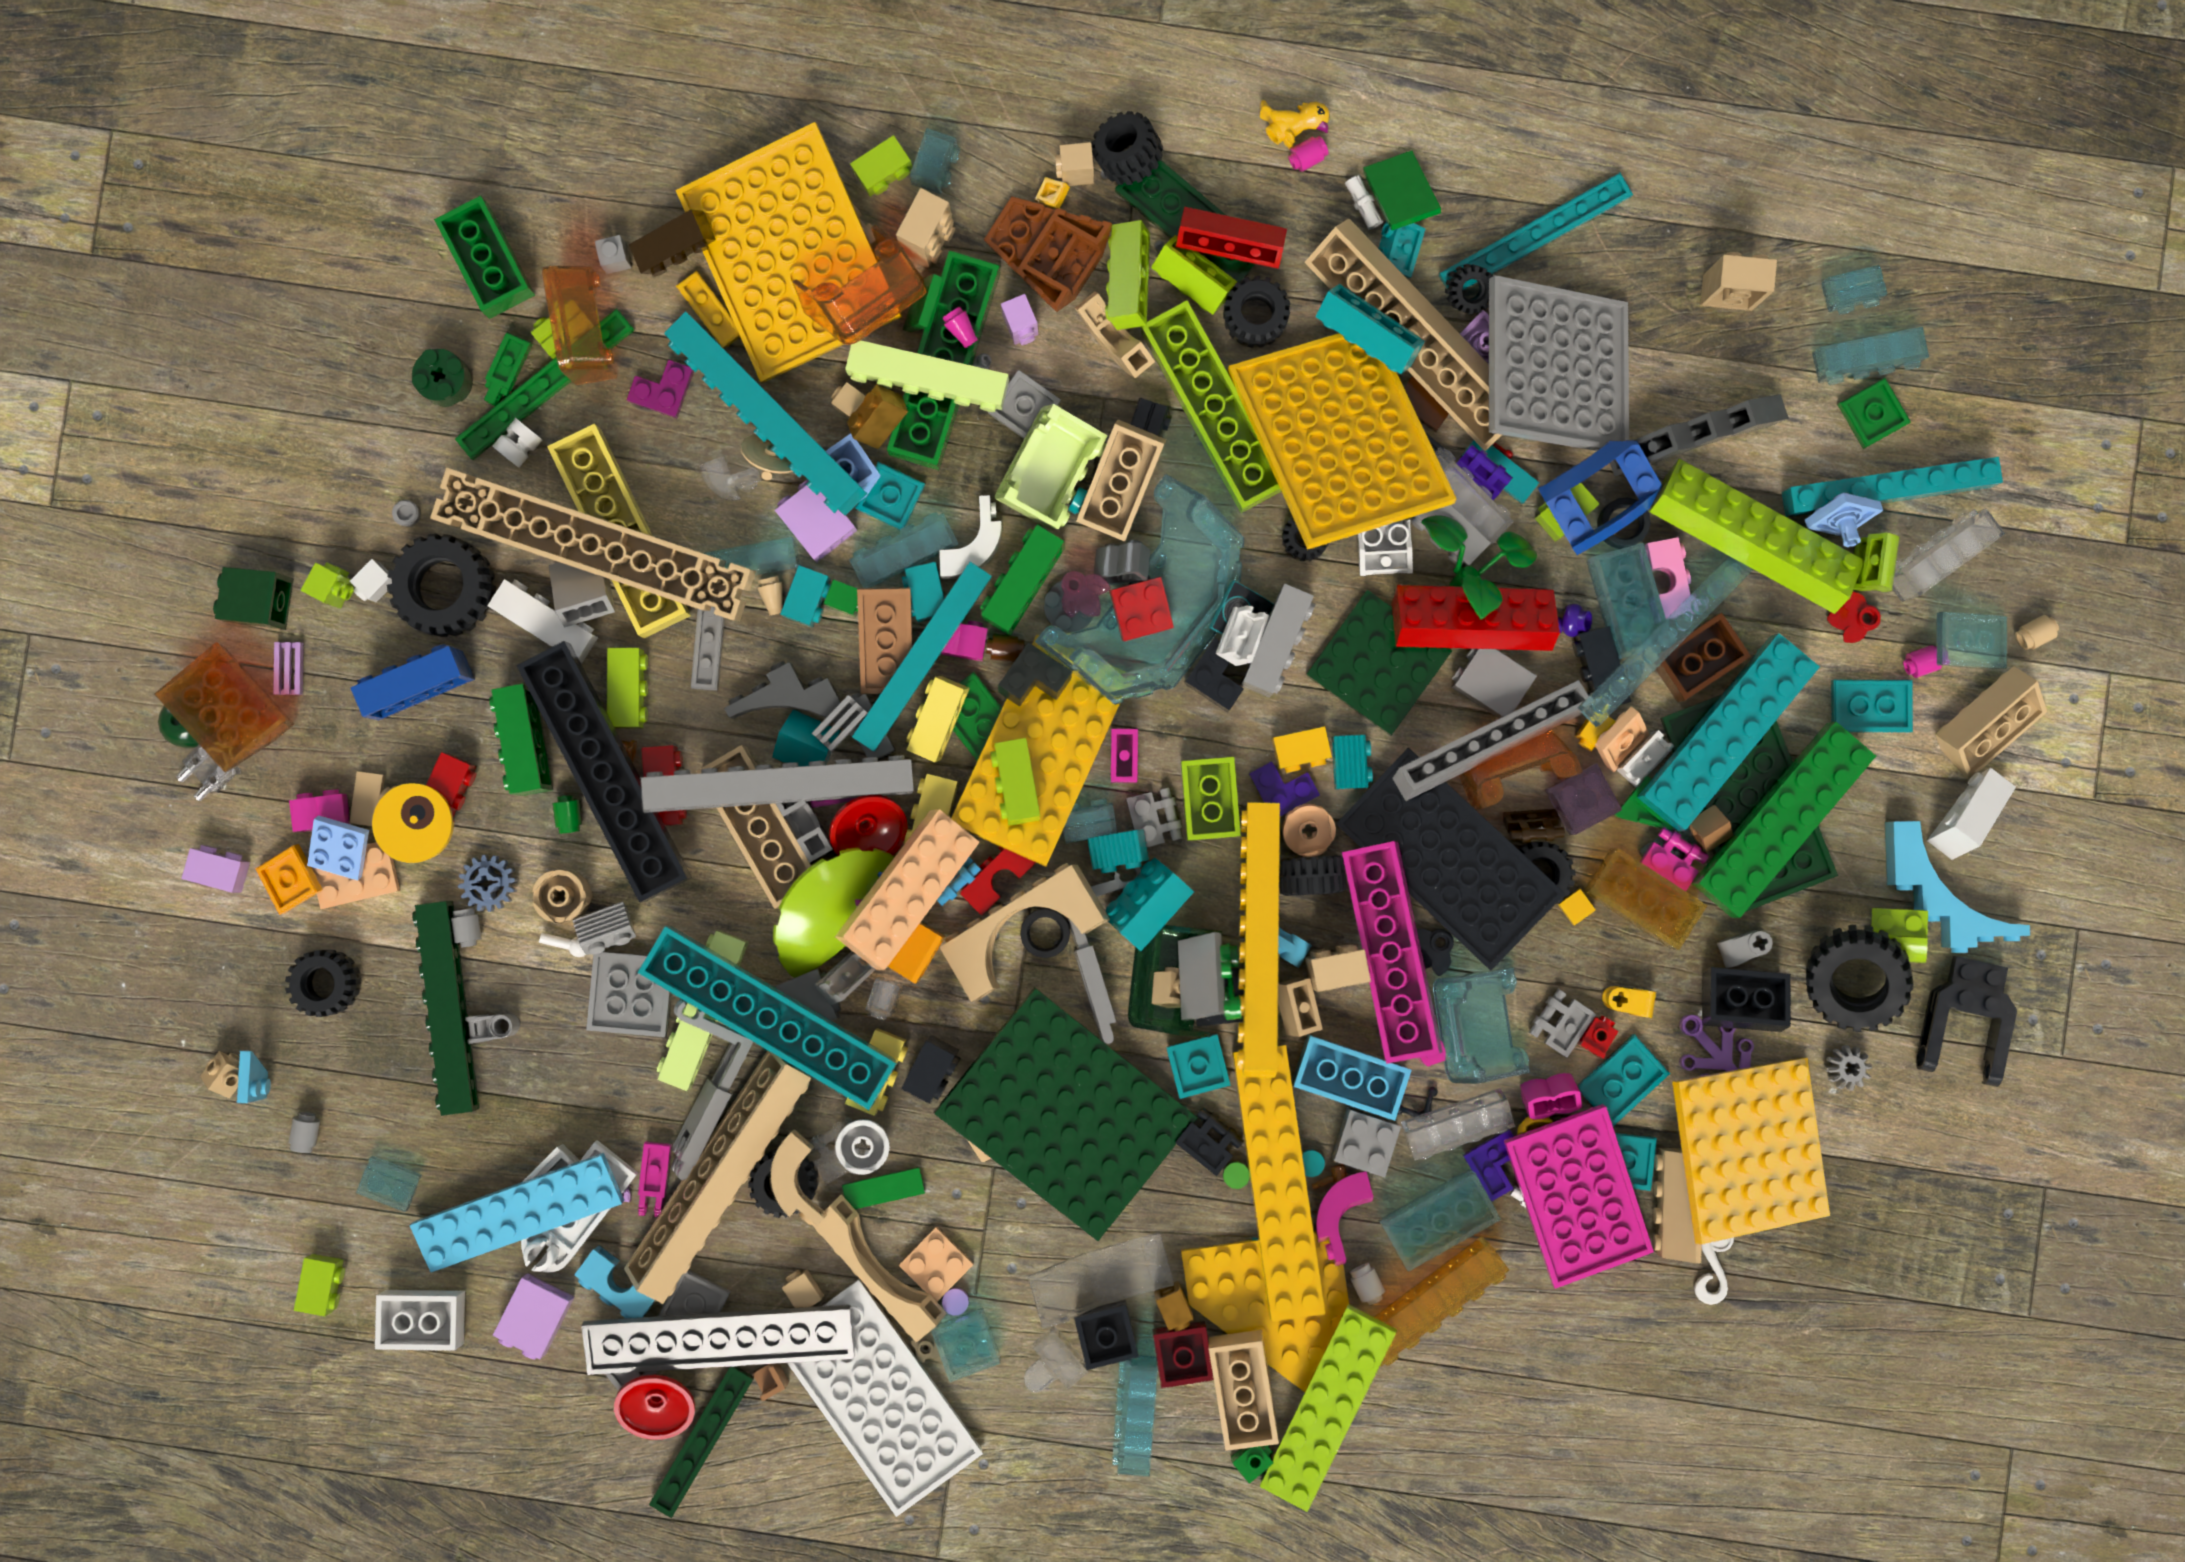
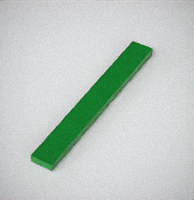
(532, 394)

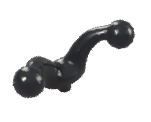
(1432, 1092)

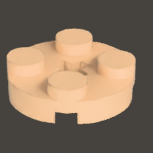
(1321, 838)

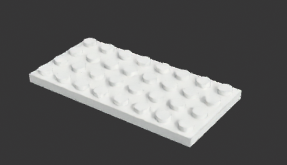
(888, 1408)

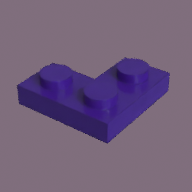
(1275, 791)
(1487, 1162)

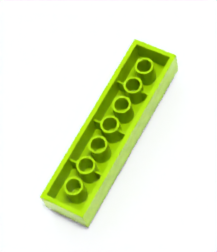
(1211, 404)
(1757, 536)

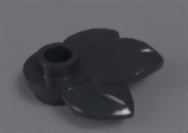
(1432, 955)

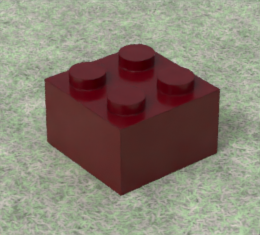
(1183, 1355)

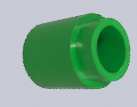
(567, 814)

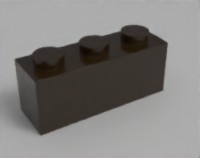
(672, 243)

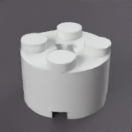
(873, 1157)

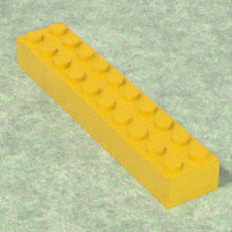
(1260, 942)
(1280, 1192)

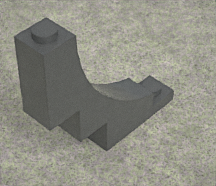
(1710, 428)

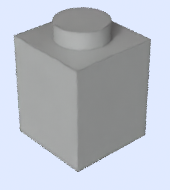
(613, 254)

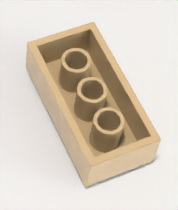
(1121, 480)
(1243, 1390)

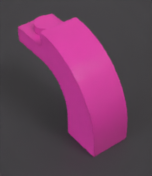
(1342, 1196)

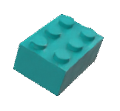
(1147, 903)

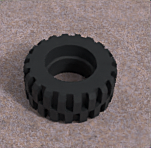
(409, 574)
(1867, 1010)

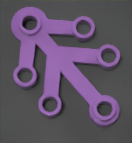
(1721, 1058)

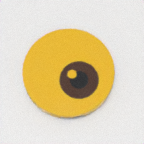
(412, 823)

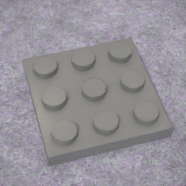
(624, 999)

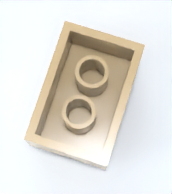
(926, 229)
(1738, 281)
(1337, 968)

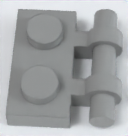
(1145, 816)
(1569, 1027)

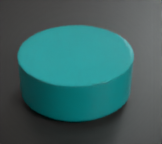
(1077, 501)
(1313, 1163)

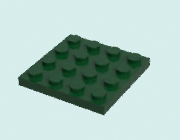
(1370, 671)

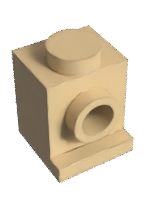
(1167, 988)

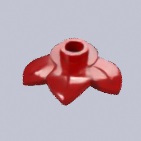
(1851, 618)

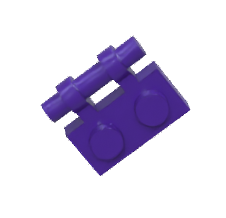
(1485, 471)

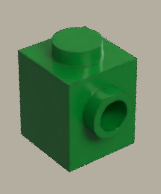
(1252, 1461)

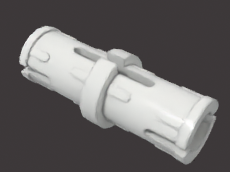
(1364, 202)

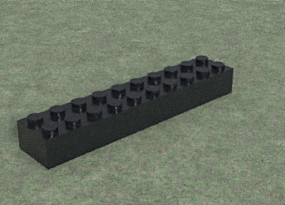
(603, 771)

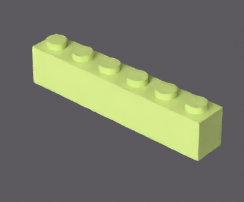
(928, 375)
(690, 1042)

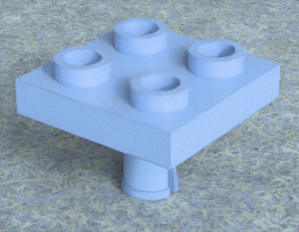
(1844, 516)
(338, 847)

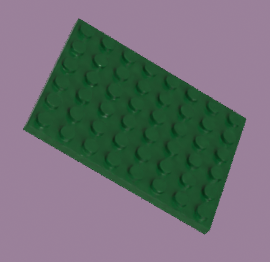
(1065, 1114)

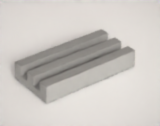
(824, 739)

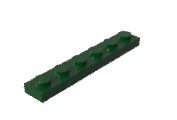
(701, 1441)

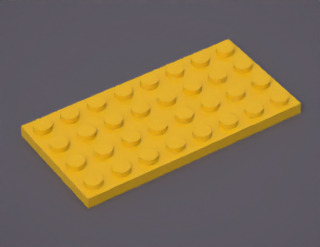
(1062, 747)

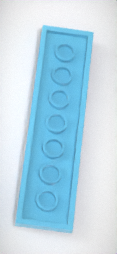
(517, 1212)

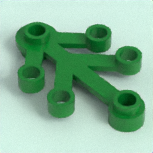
(1232, 1004)

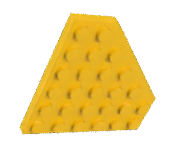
(1230, 1291)

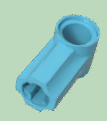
(1292, 948)

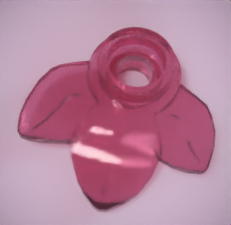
(1086, 596)

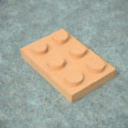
(377, 879)

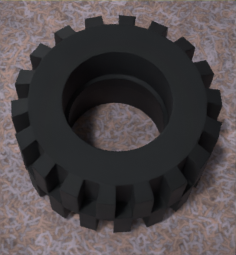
(1119, 134)
(1256, 290)
(1556, 858)
(1312, 875)
(302, 988)
(764, 1194)

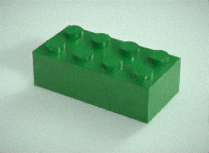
(484, 257)
(1023, 580)
(521, 741)

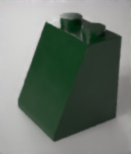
(253, 597)

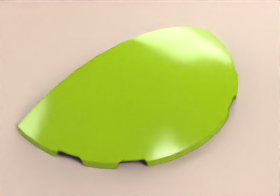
(821, 905)

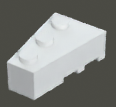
(1972, 814)

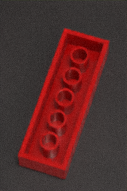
(1447, 620)

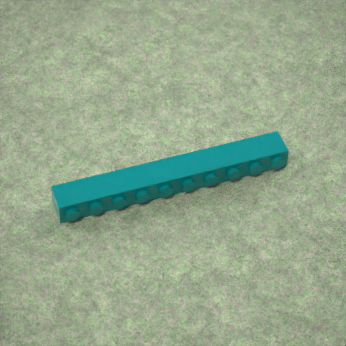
(766, 414)

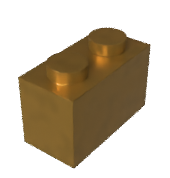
(877, 416)
(1174, 1307)

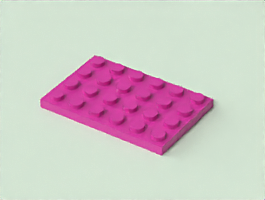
(1578, 1196)

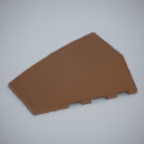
(1049, 248)

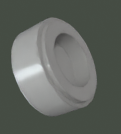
(406, 513)

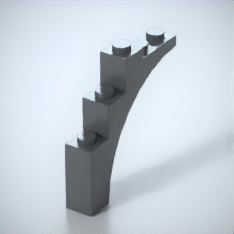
(789, 692)

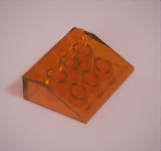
(223, 707)

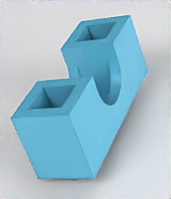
(597, 1274)

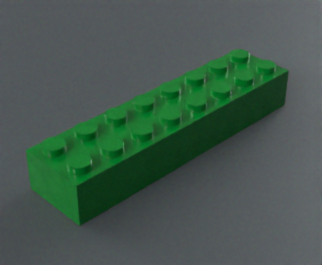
(928, 423)
(1783, 819)

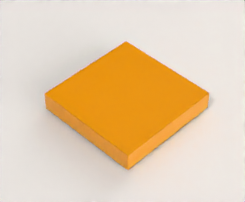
(289, 879)

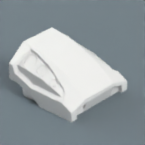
(1388, 552)

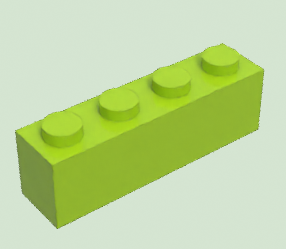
(1128, 275)

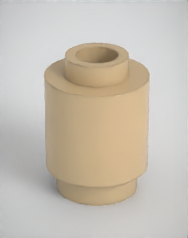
(2037, 632)

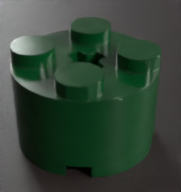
(427, 374)

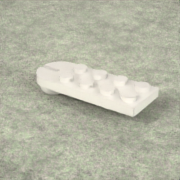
(569, 1238)

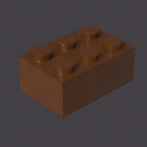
(1702, 658)

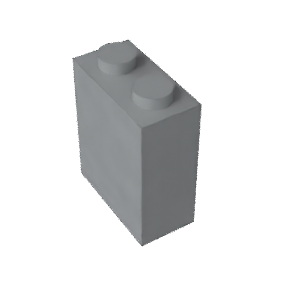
(579, 594)
(1492, 681)

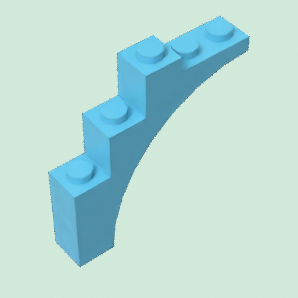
(1911, 870)

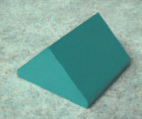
(798, 744)

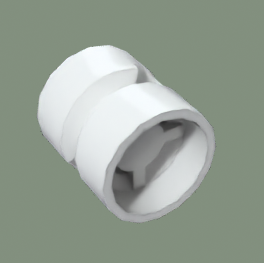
(517, 443)

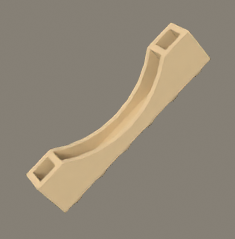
(910, 1307)

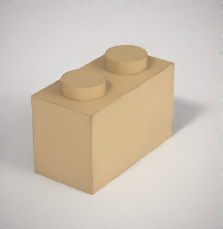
(1075, 164)
(1298, 1007)

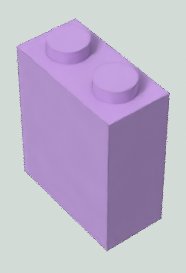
(814, 522)
(533, 1317)

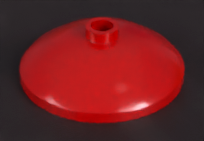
(883, 830)
(654, 1407)

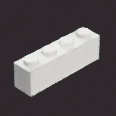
(540, 619)

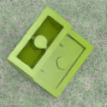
(1879, 564)
(1907, 927)

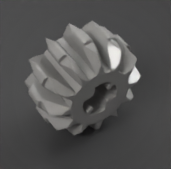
(1838, 1067)

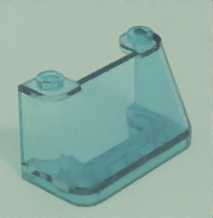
(1477, 1027)

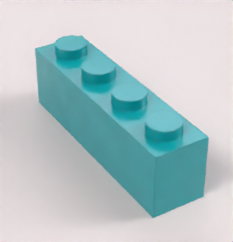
(1369, 329)

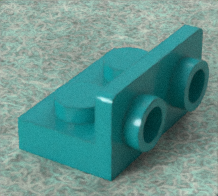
(1402, 246)

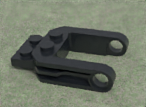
(1977, 990)

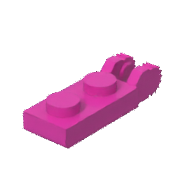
(654, 1175)

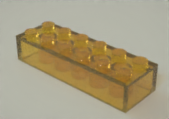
(1441, 1295)

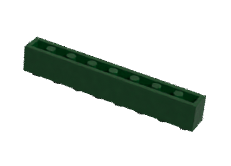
(446, 1009)

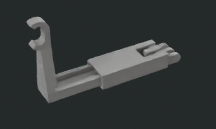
(1090, 969)
(713, 1095)

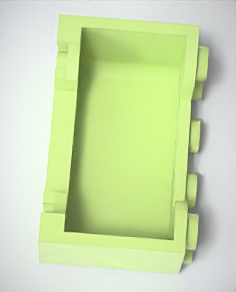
(1050, 466)

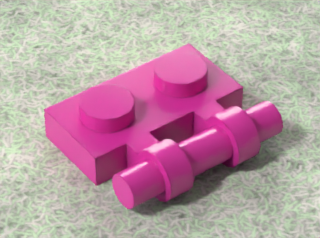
(1670, 866)

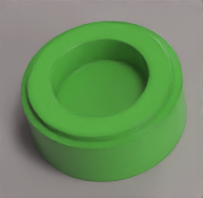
(1236, 1175)

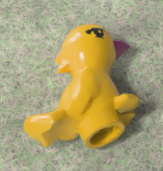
(1287, 124)

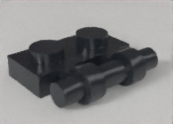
(1206, 1149)

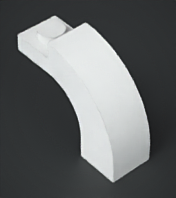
(980, 550)

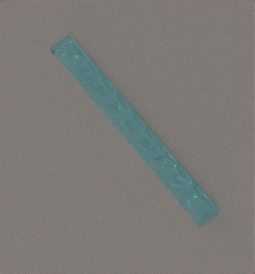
(1664, 640)

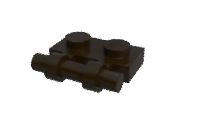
(1533, 825)

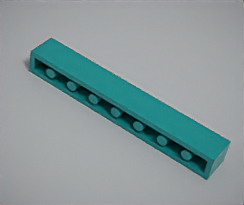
(1897, 485)

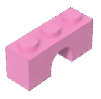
(1668, 558)

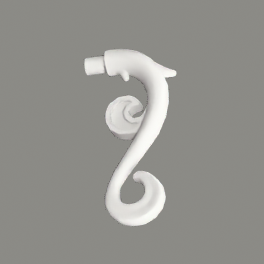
(1700, 1284)

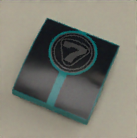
(1238, 596)

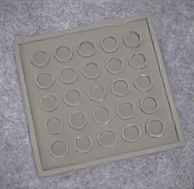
(1557, 365)

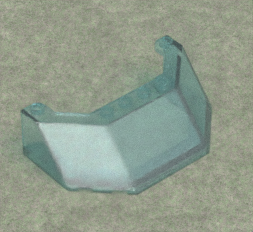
(1196, 567)

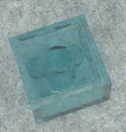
(966, 1344)

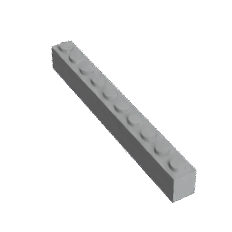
(776, 785)

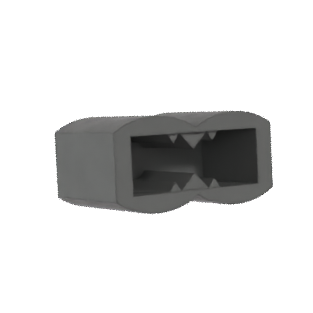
(1123, 562)

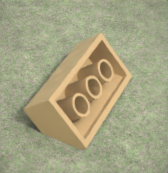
(1992, 721)
(1673, 1218)

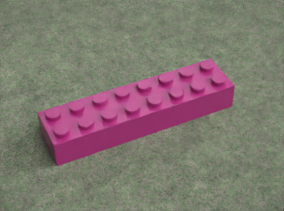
(1392, 952)

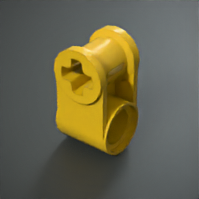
(1633, 1001)

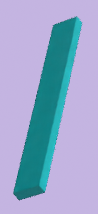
(1545, 228)
(922, 656)

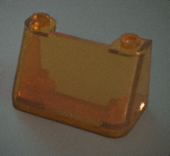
(1547, 751)

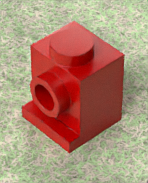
(1591, 1043)

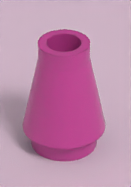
(959, 325)

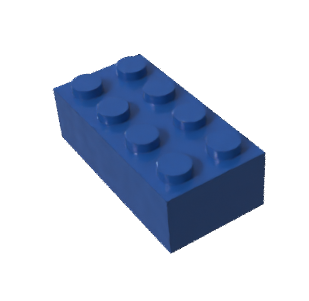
(412, 683)

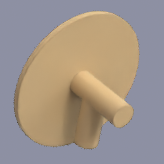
(761, 456)

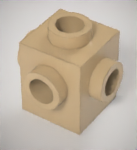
(222, 1074)

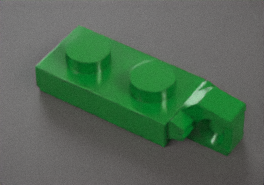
(506, 367)

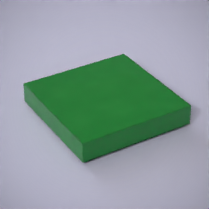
(921, 310)
(1874, 413)

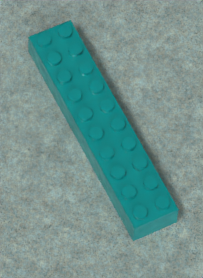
(768, 1016)

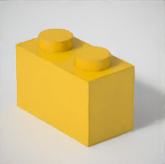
(1302, 748)

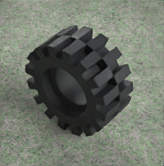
(1455, 288)
(1294, 548)

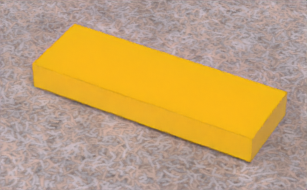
(709, 309)

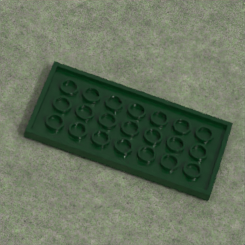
(1743, 792)

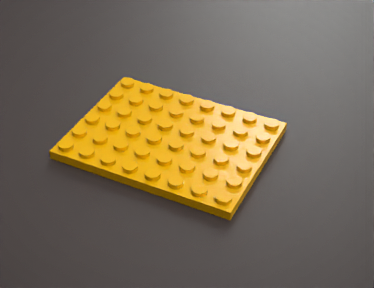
(774, 222)
(1340, 439)

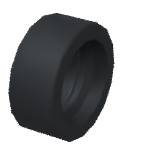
(1643, 529)
(1025, 933)

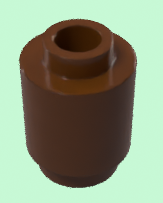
(1004, 647)

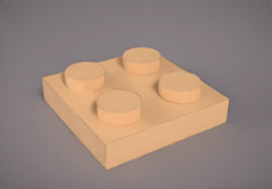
(1622, 739)
(936, 1264)

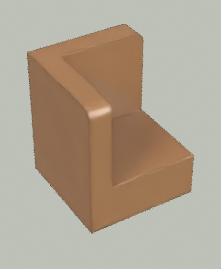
(1711, 828)
(770, 1380)

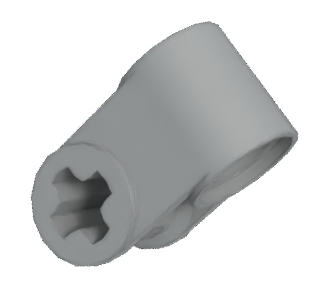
(1740, 948)
(487, 1027)

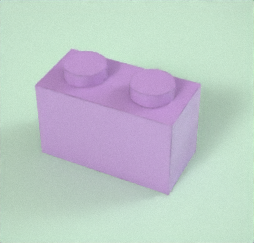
(1020, 320)
(216, 870)

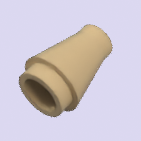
(771, 594)

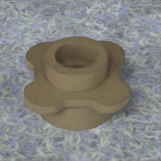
(921, 1353)

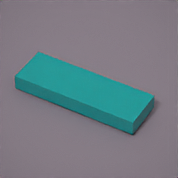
(1521, 484)

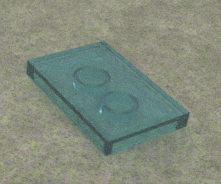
(1971, 640)

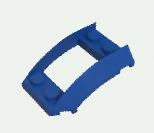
(1567, 510)

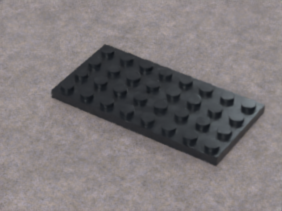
(1455, 863)

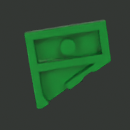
(1636, 811)

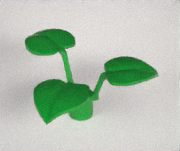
(1481, 593)

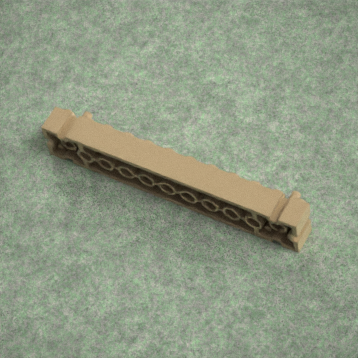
(592, 544)

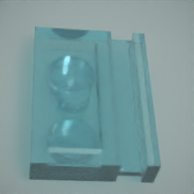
(388, 1184)

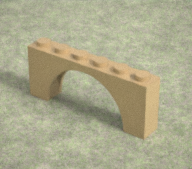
(972, 950)

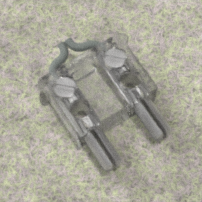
(206, 771)

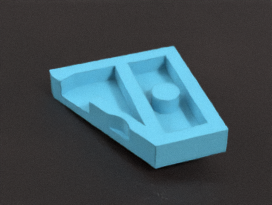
(252, 1079)

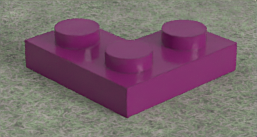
(666, 396)

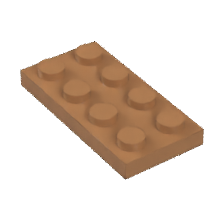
(883, 634)

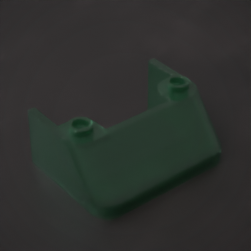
(1155, 957)

